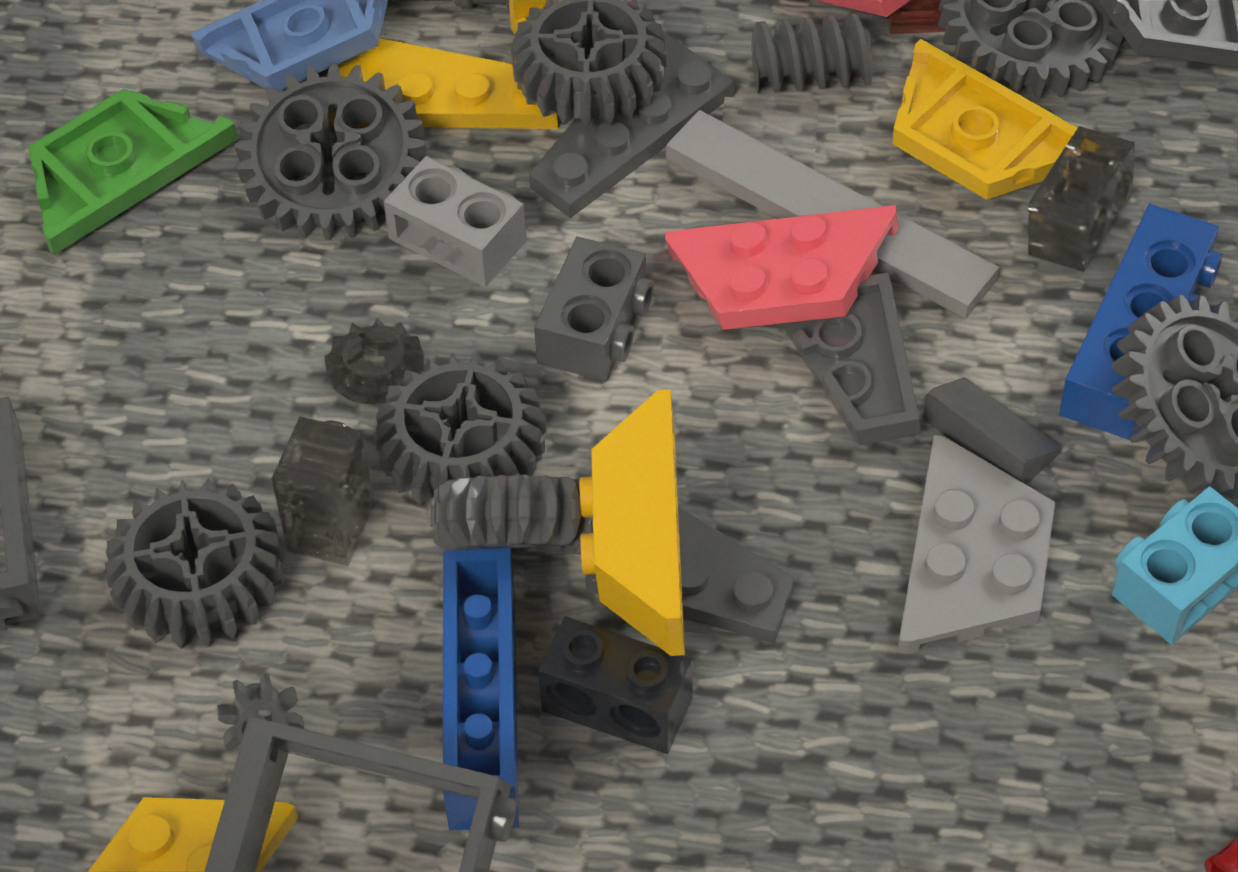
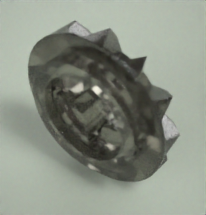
(361, 379)

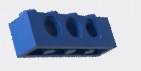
(1164, 260)
(479, 672)

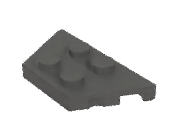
(1179, 28)

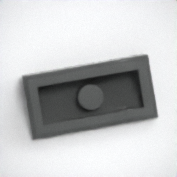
(989, 429)

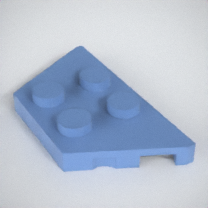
(290, 36)

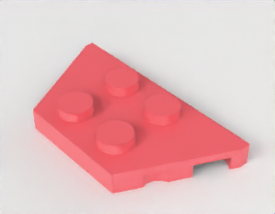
(783, 265)

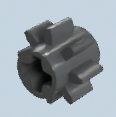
(249, 701)

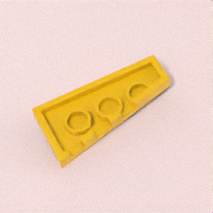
(450, 87)

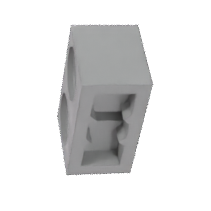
(455, 220)

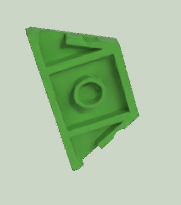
(115, 160)

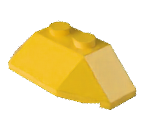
(637, 523)

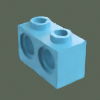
(1175, 552)

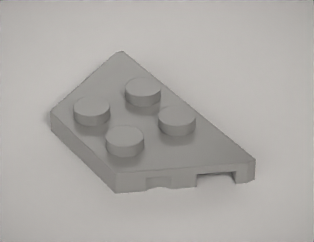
(975, 551)

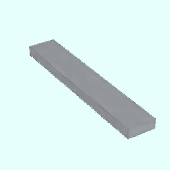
(791, 189)

